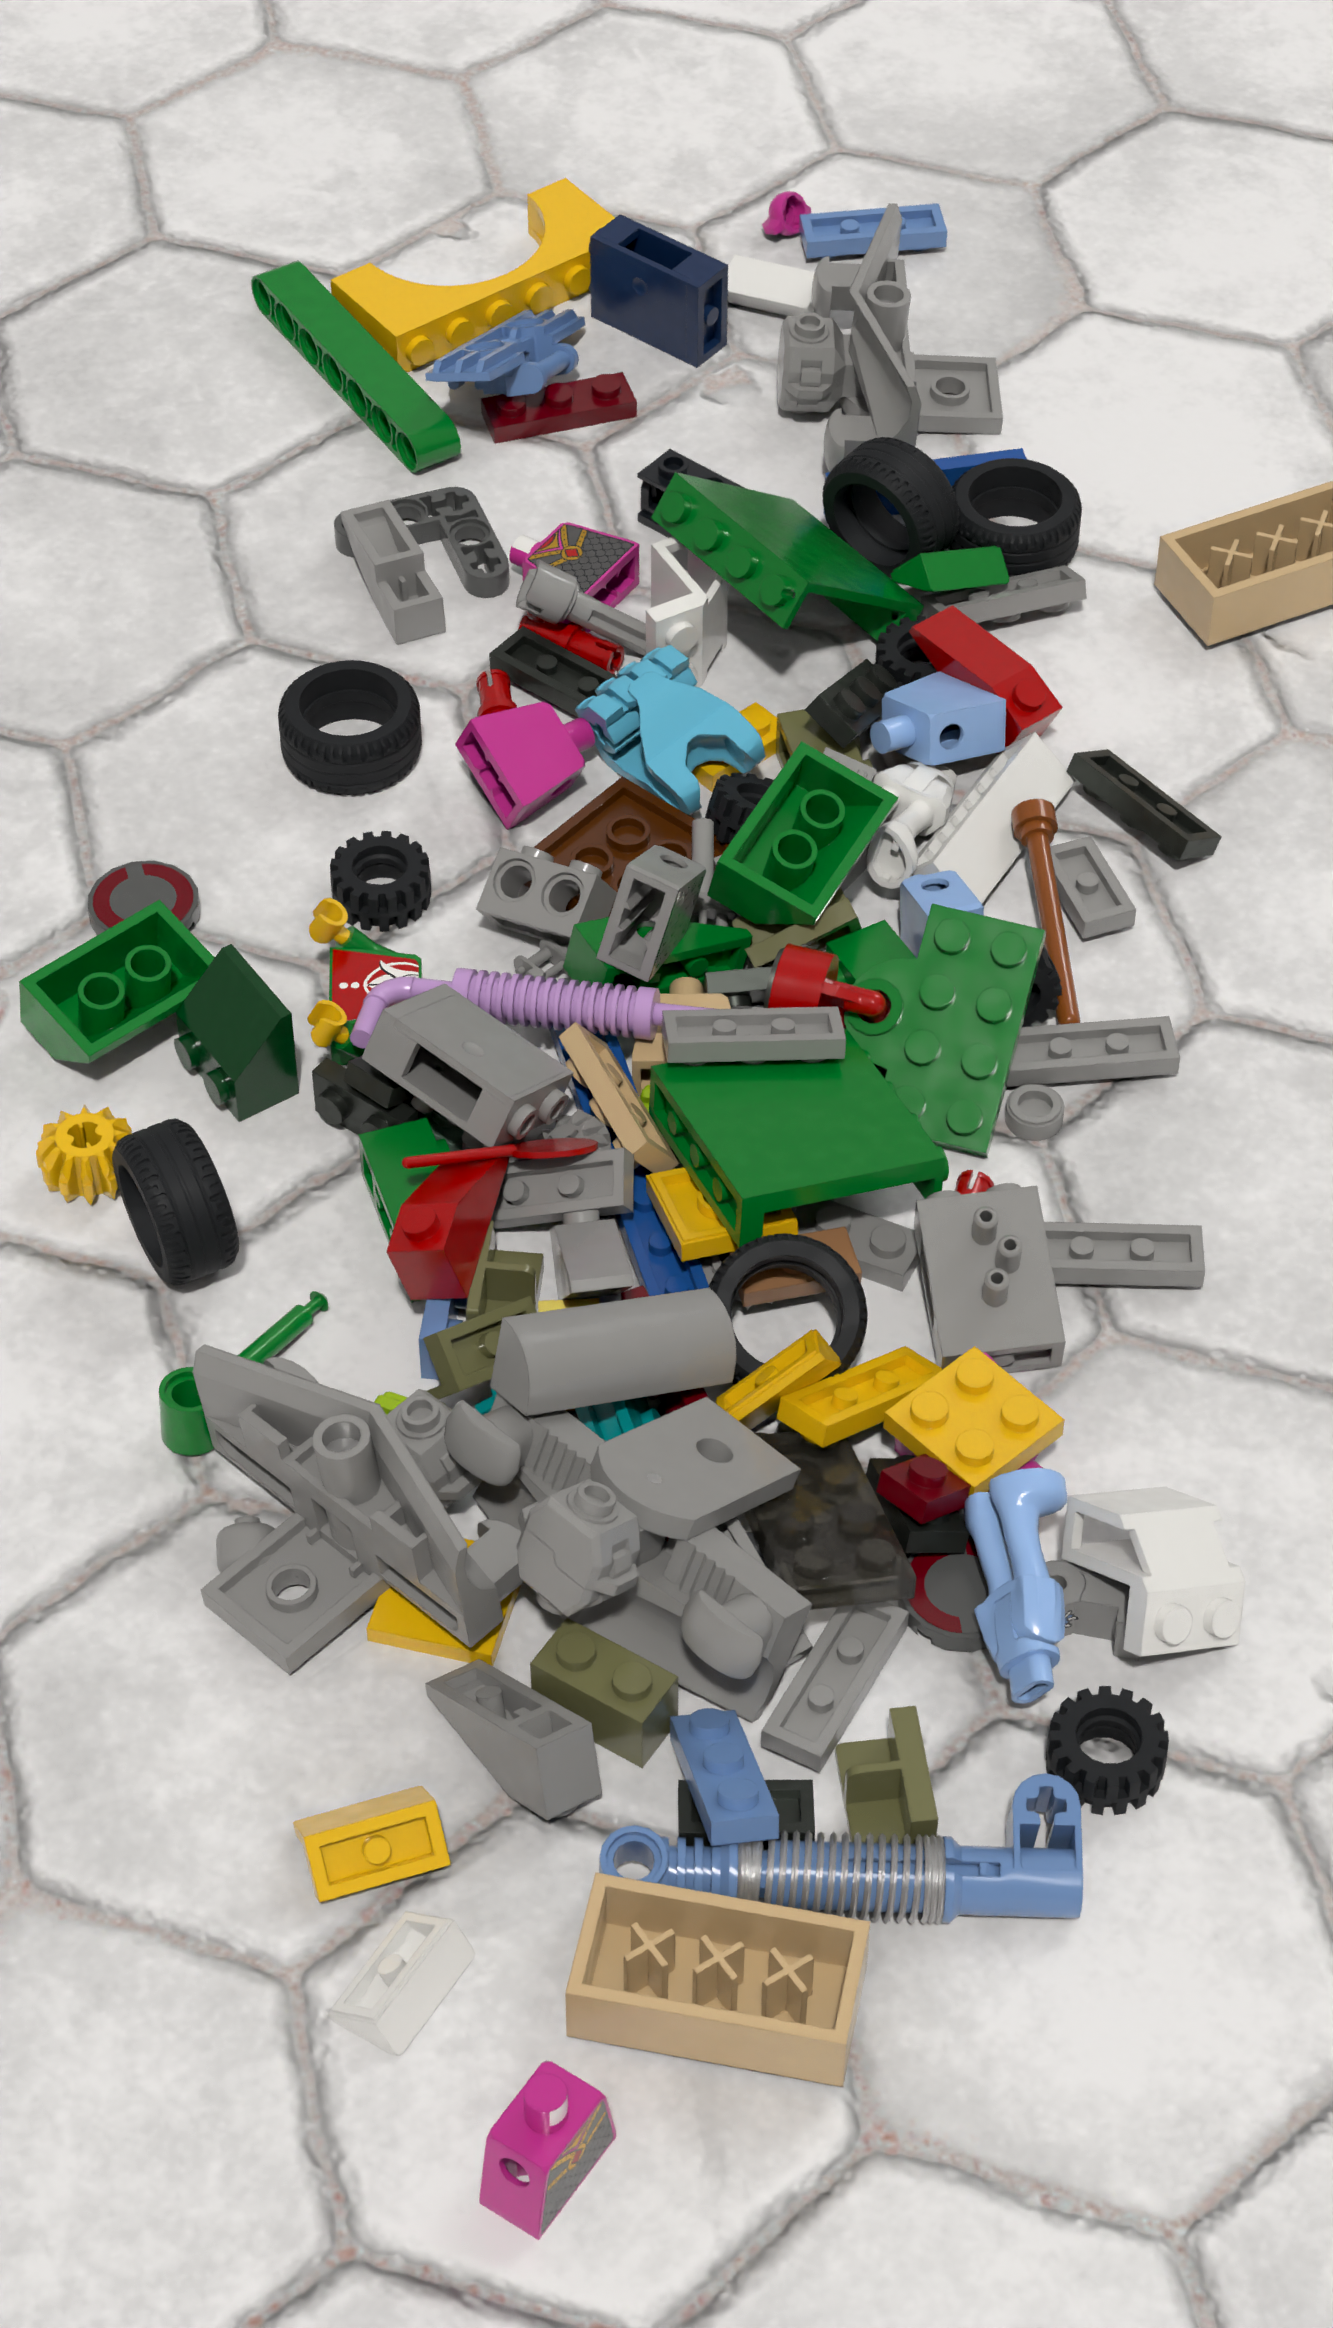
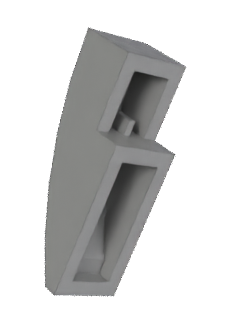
(394, 572)

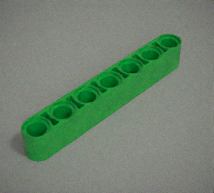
(356, 366)

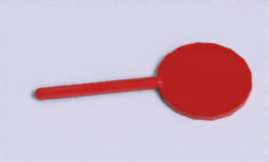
(531, 1149)

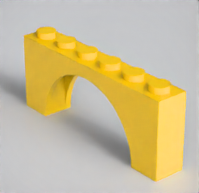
(428, 321)

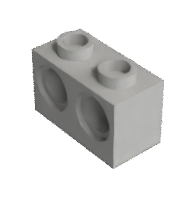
(543, 907)

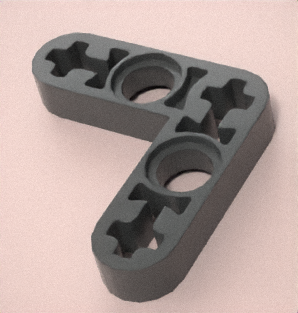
(454, 518)

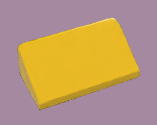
(792, 1369)

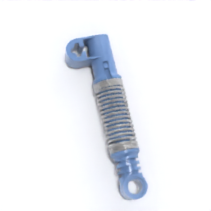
(922, 1879)

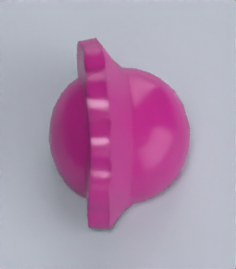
(785, 213)

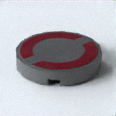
(136, 886)
(946, 1597)

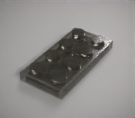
(830, 1530)

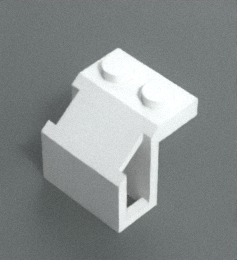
(686, 607)
(1176, 1567)

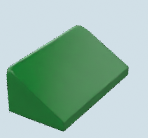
(954, 569)

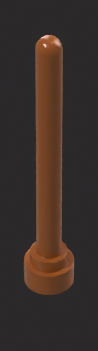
(1035, 826)

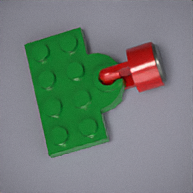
(932, 1022)

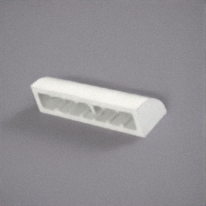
(979, 831)

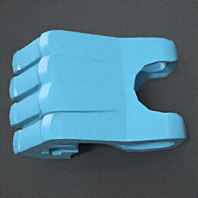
(661, 726)

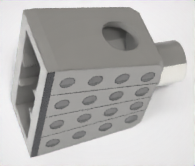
(657, 893)

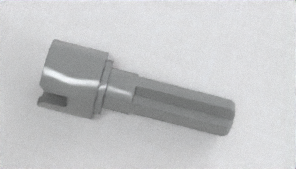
(556, 597)

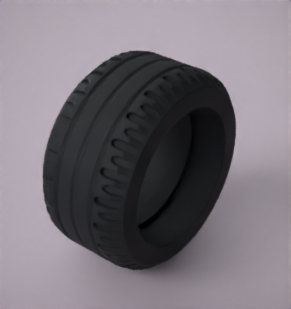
(913, 487)
(1024, 491)
(354, 761)
(175, 1201)
(812, 1259)

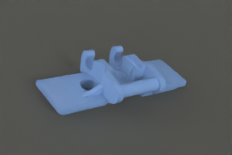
(513, 355)

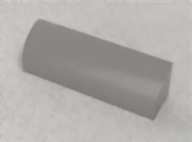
(614, 1351)

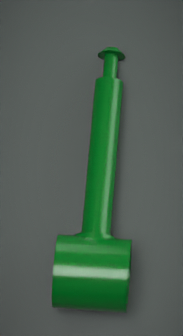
(181, 1411)

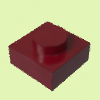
(923, 1488)

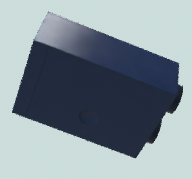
(658, 290)

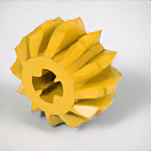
(78, 1153)

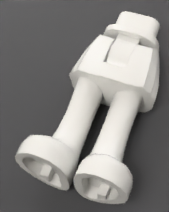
(921, 809)

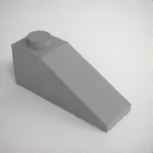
(589, 1257)
(522, 1738)

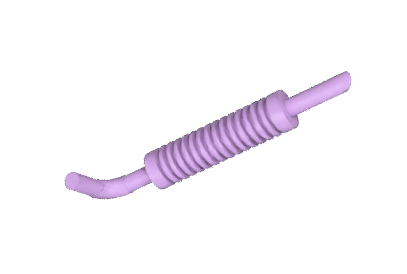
(531, 1003)

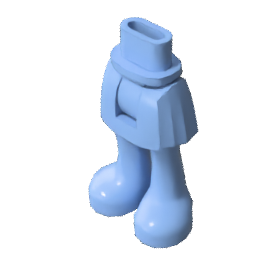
(1024, 1605)

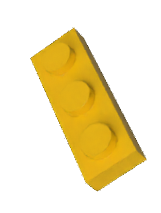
(855, 1398)

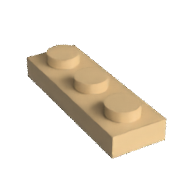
(616, 1100)

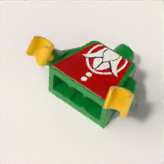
(354, 970)

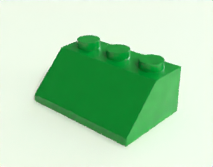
(800, 841)
(113, 985)

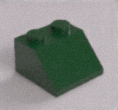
(238, 1037)

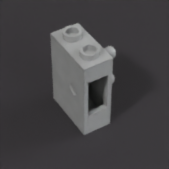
(467, 1067)
(989, 1277)

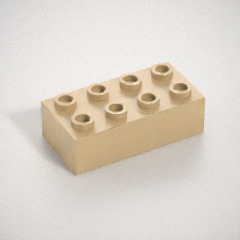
(1251, 565)
(717, 1979)

